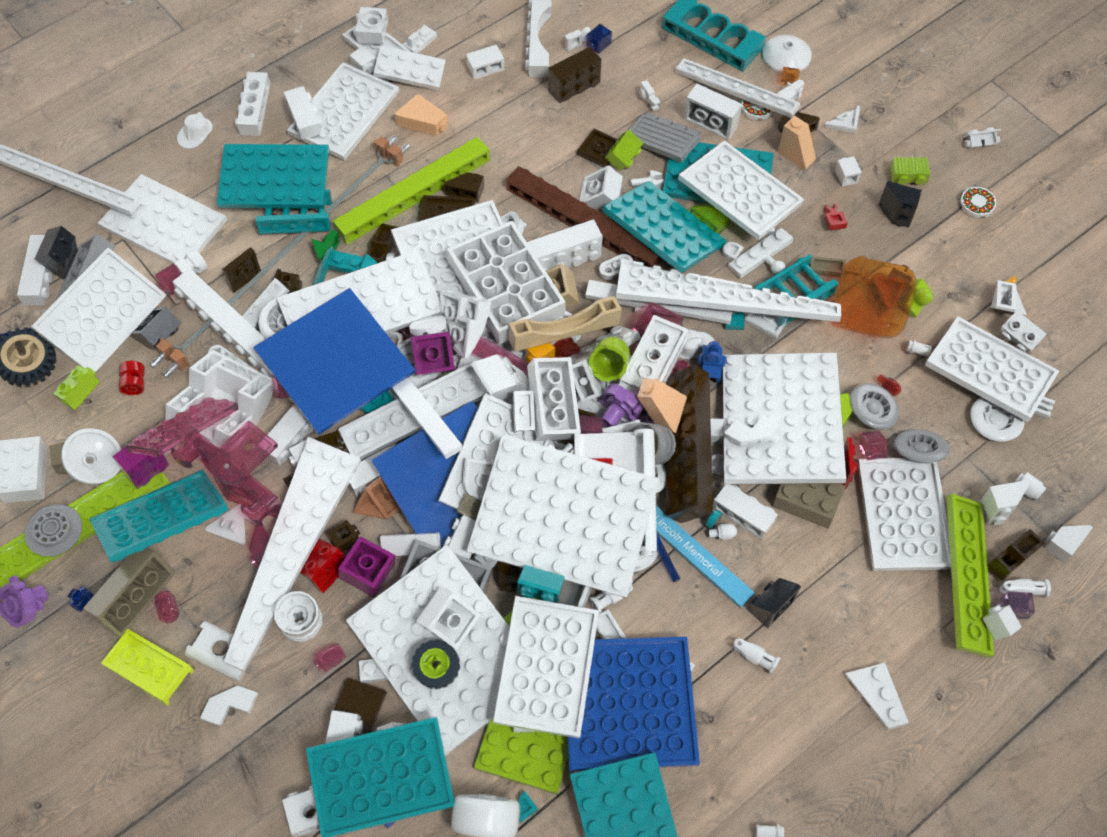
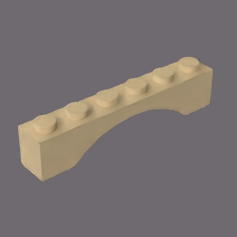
(531, 333)

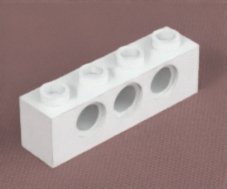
(253, 104)

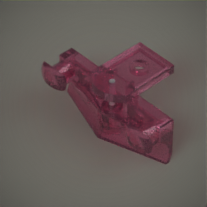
(232, 469)

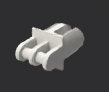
(792, 91)

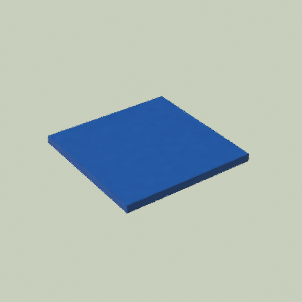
(334, 360)
(418, 472)
(637, 705)

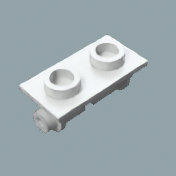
(988, 136)

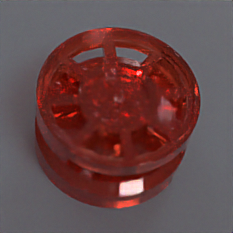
(566, 348)

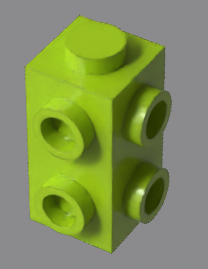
(76, 387)

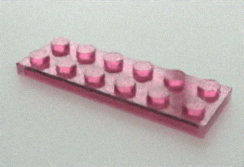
(182, 427)

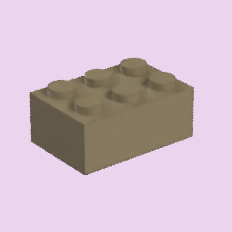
(810, 501)

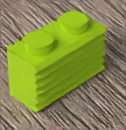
(624, 150)
(910, 170)

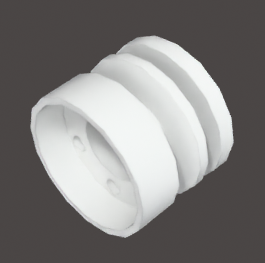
(295, 606)

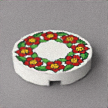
(755, 111)
(978, 202)

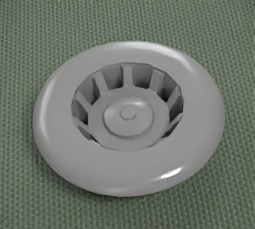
(878, 410)
(921, 446)
(50, 525)

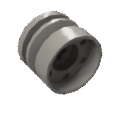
(663, 440)

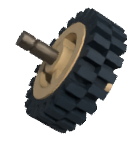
(25, 357)

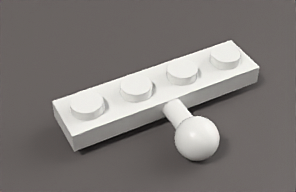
(762, 253)

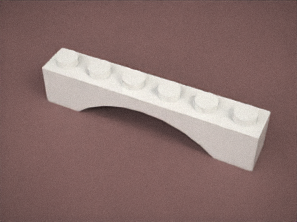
(538, 56)

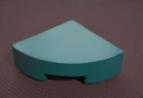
(737, 322)
(527, 807)

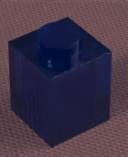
(599, 38)

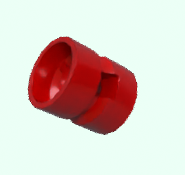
(131, 378)

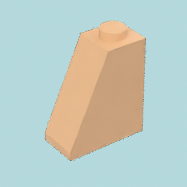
(422, 116)
(797, 143)
(662, 403)

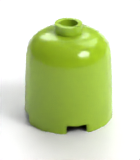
(610, 359)

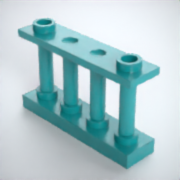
(295, 222)
(824, 291)

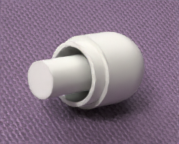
(724, 531)

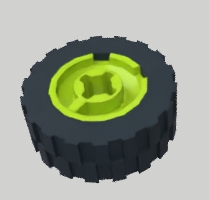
(445, 671)

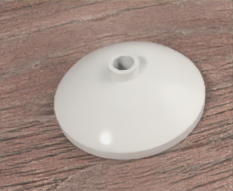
(786, 52)
(91, 445)

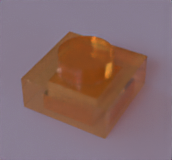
(790, 75)

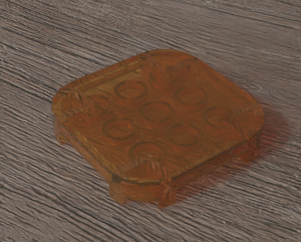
(875, 297)

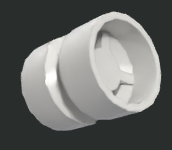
(193, 261)

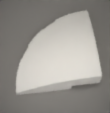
(465, 319)

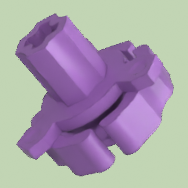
(620, 404)
(22, 603)

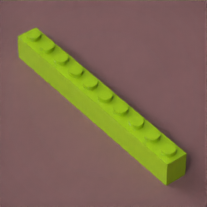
(410, 190)

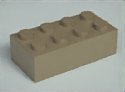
(129, 591)

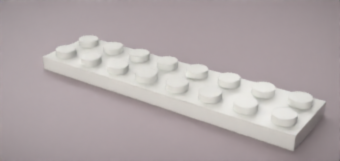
(395, 422)

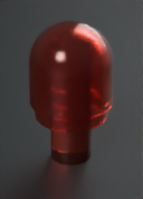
(890, 385)

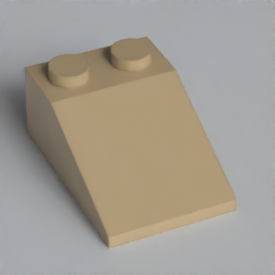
(565, 283)

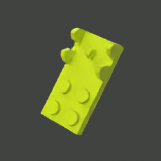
(147, 666)

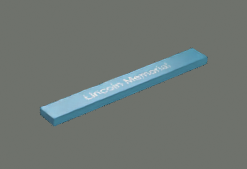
(702, 560)

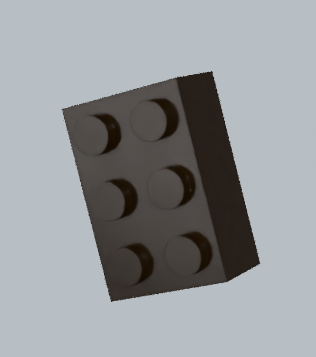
(574, 74)

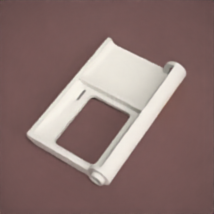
(629, 451)

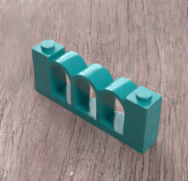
(740, 58)

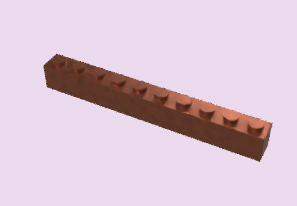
(575, 212)

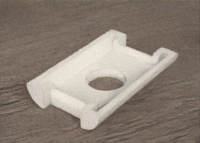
(202, 650)

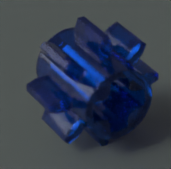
(79, 598)

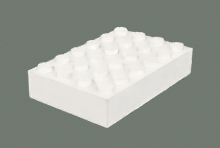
(507, 274)

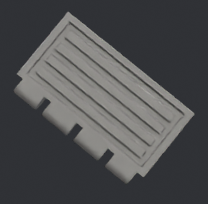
(665, 137)

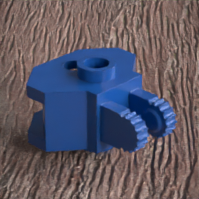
(712, 360)

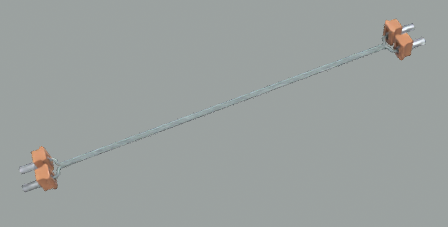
(178, 358)

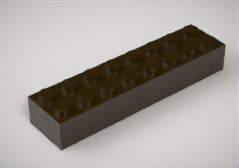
(690, 467)

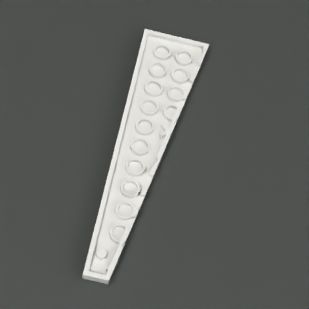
(672, 287)
(308, 505)

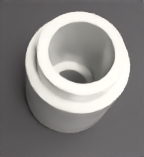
(1035, 487)

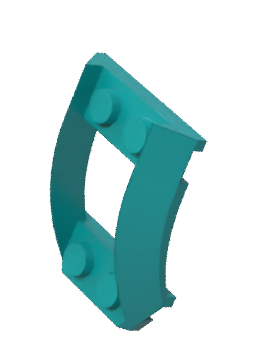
(341, 262)

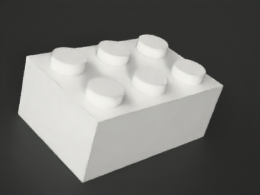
(712, 111)
(22, 469)

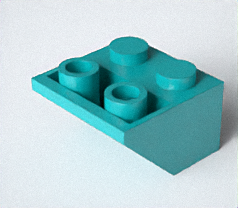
(540, 584)

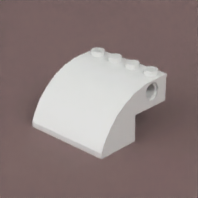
(224, 379)

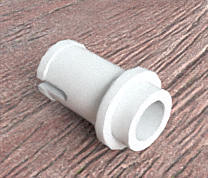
(918, 348)
(769, 831)

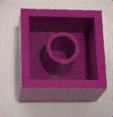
(433, 353)
(140, 467)
(366, 566)

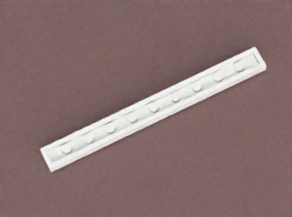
(69, 180)

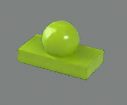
(922, 297)

